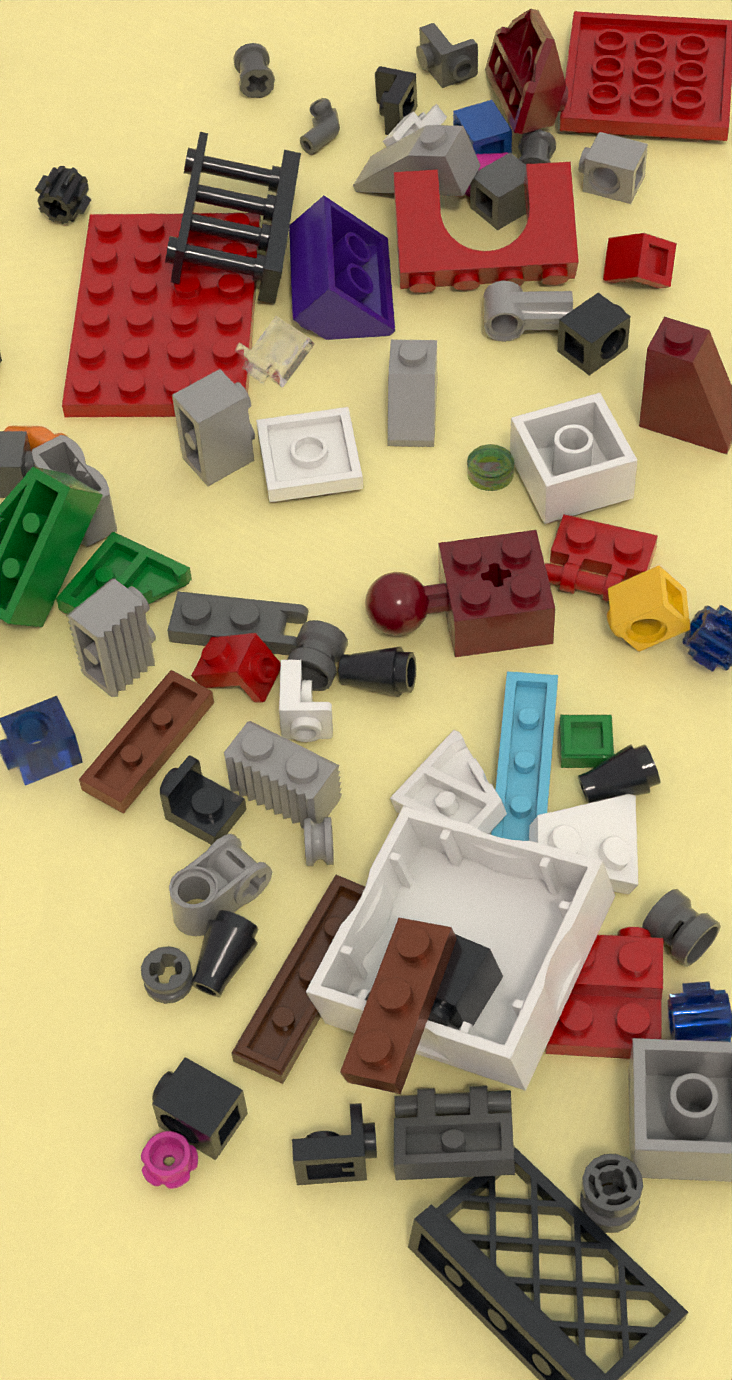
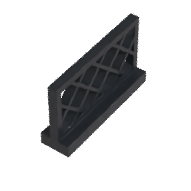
(501, 1299)

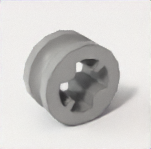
(318, 841)

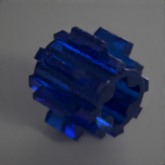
(711, 638)
(700, 1013)

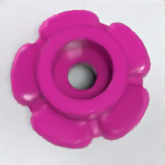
(161, 1147)

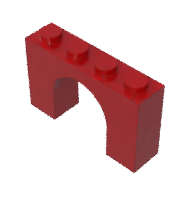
(435, 259)

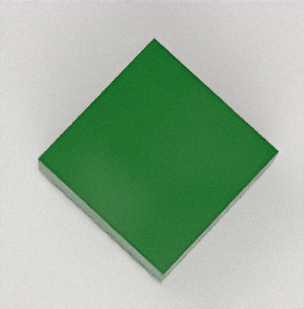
(585, 740)

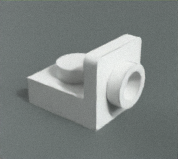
(299, 715)

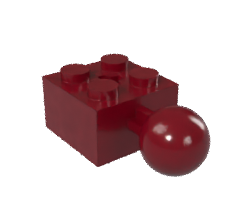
(488, 587)

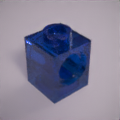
(42, 723)

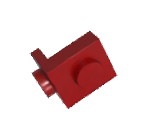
(240, 662)

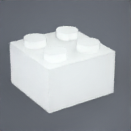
(573, 458)

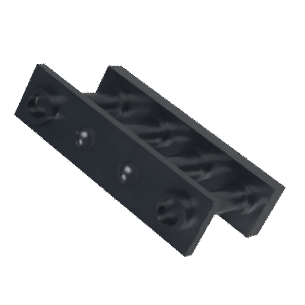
(269, 238)

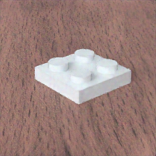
(309, 454)

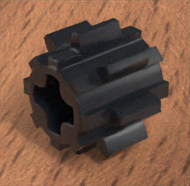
(63, 194)

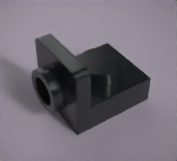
(396, 95)
(199, 803)
(335, 1158)

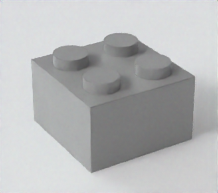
(681, 1109)

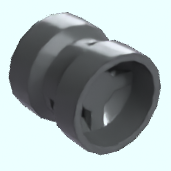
(319, 649)
(681, 927)
(607, 1204)

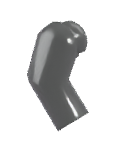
(325, 126)

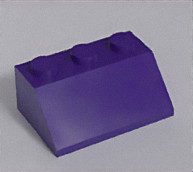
(340, 274)

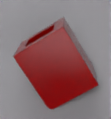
(640, 259)

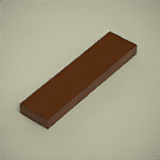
(286, 1012)

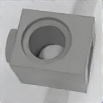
(613, 167)

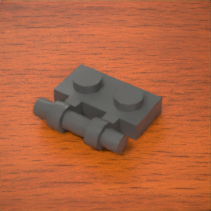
(453, 1134)

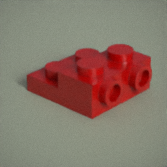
(613, 998)

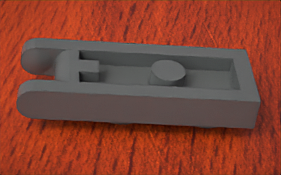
(205, 616)

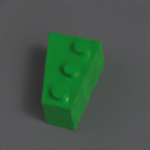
(38, 541)

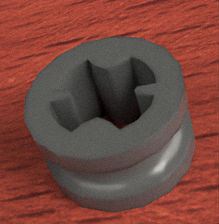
(154, 966)

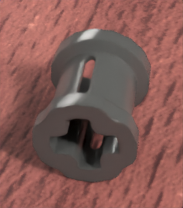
(255, 76)
(536, 147)

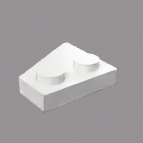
(452, 787)
(599, 831)

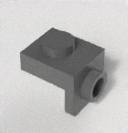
(445, 61)

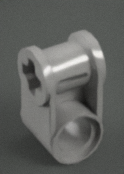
(221, 877)

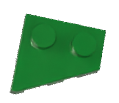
(131, 566)

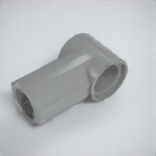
(512, 311)

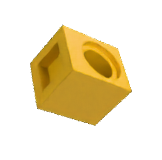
(648, 609)

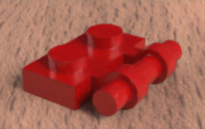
(597, 549)

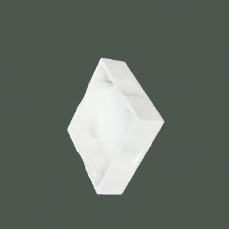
(513, 896)

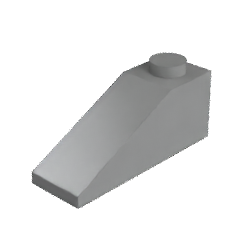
(425, 149)

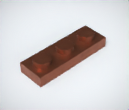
(146, 741)
(399, 1005)

